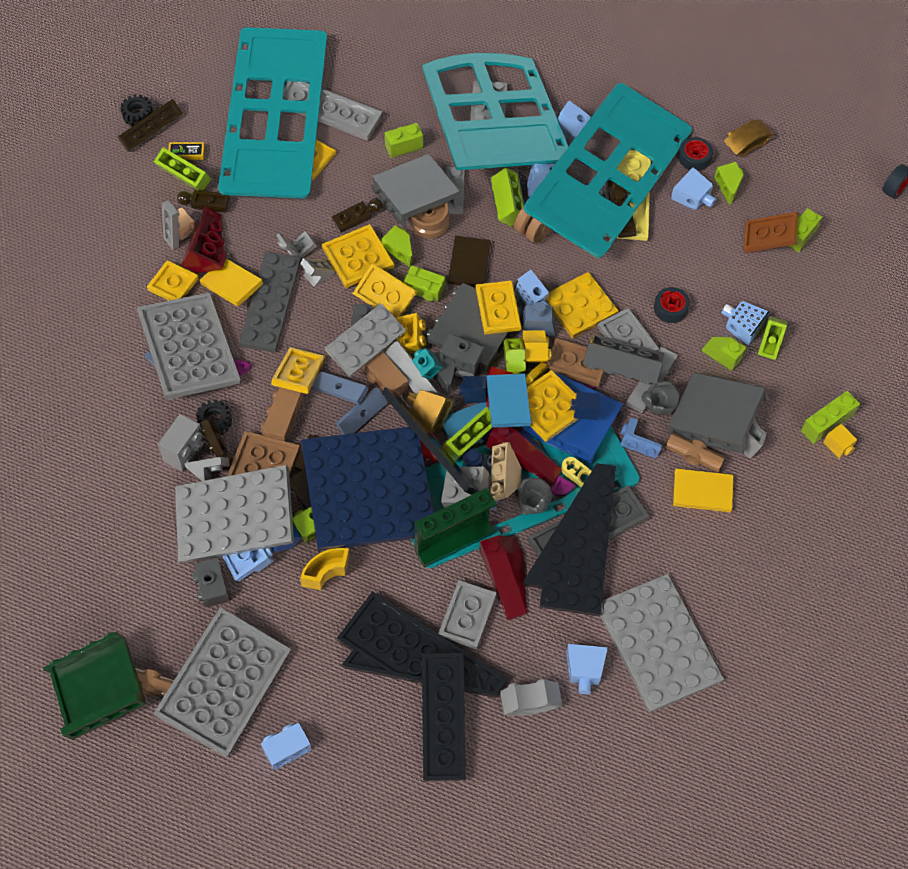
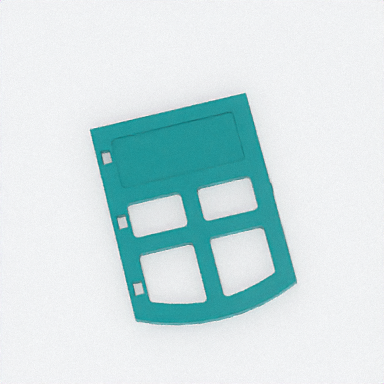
(499, 139)

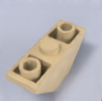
(504, 471)

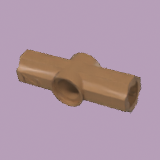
(695, 452)
(153, 682)

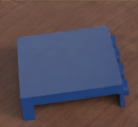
(584, 435)

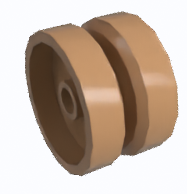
(432, 222)
(532, 228)

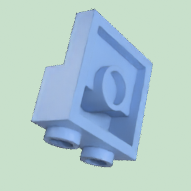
(247, 562)

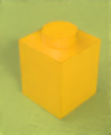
(840, 441)

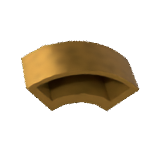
(748, 137)

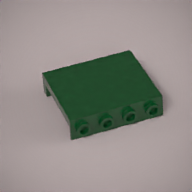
(453, 528)
(95, 685)

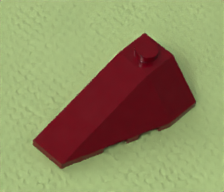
(206, 246)
(527, 451)
(506, 570)

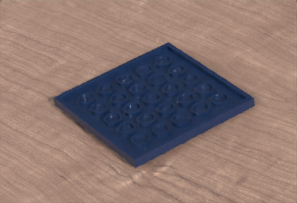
(366, 487)

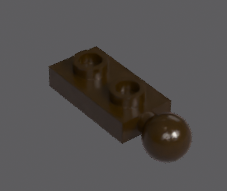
(201, 199)
(356, 214)
(216, 443)

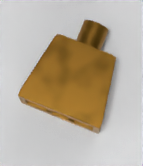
(430, 408)

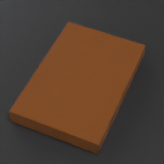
(771, 232)

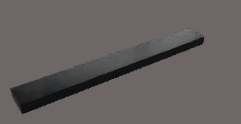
(430, 442)

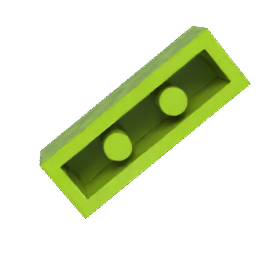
(182, 170)
(507, 195)
(830, 417)
(469, 434)

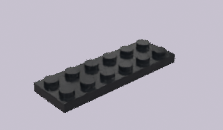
(443, 717)

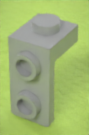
(299, 247)

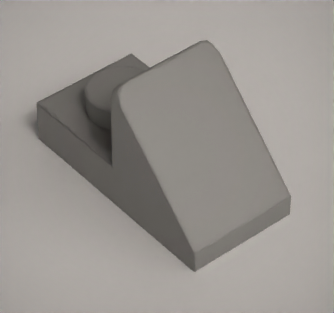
(317, 270)
(204, 468)

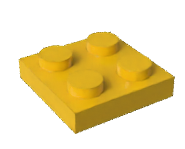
(172, 282)

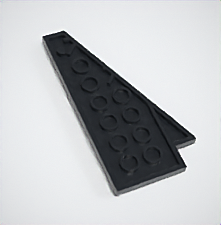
(575, 556)
(392, 646)

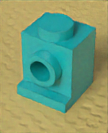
(431, 363)

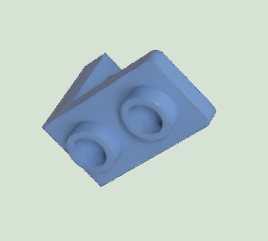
(636, 442)

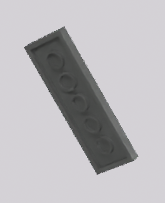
(270, 302)
(625, 514)

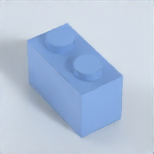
(285, 746)

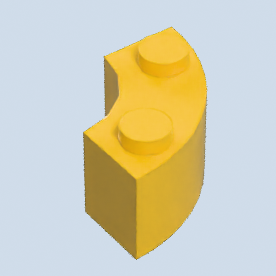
(536, 346)
(325, 566)

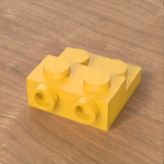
(412, 338)

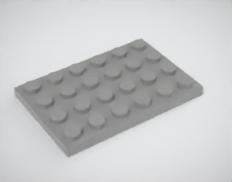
(188, 346)
(234, 514)
(659, 643)
(222, 682)

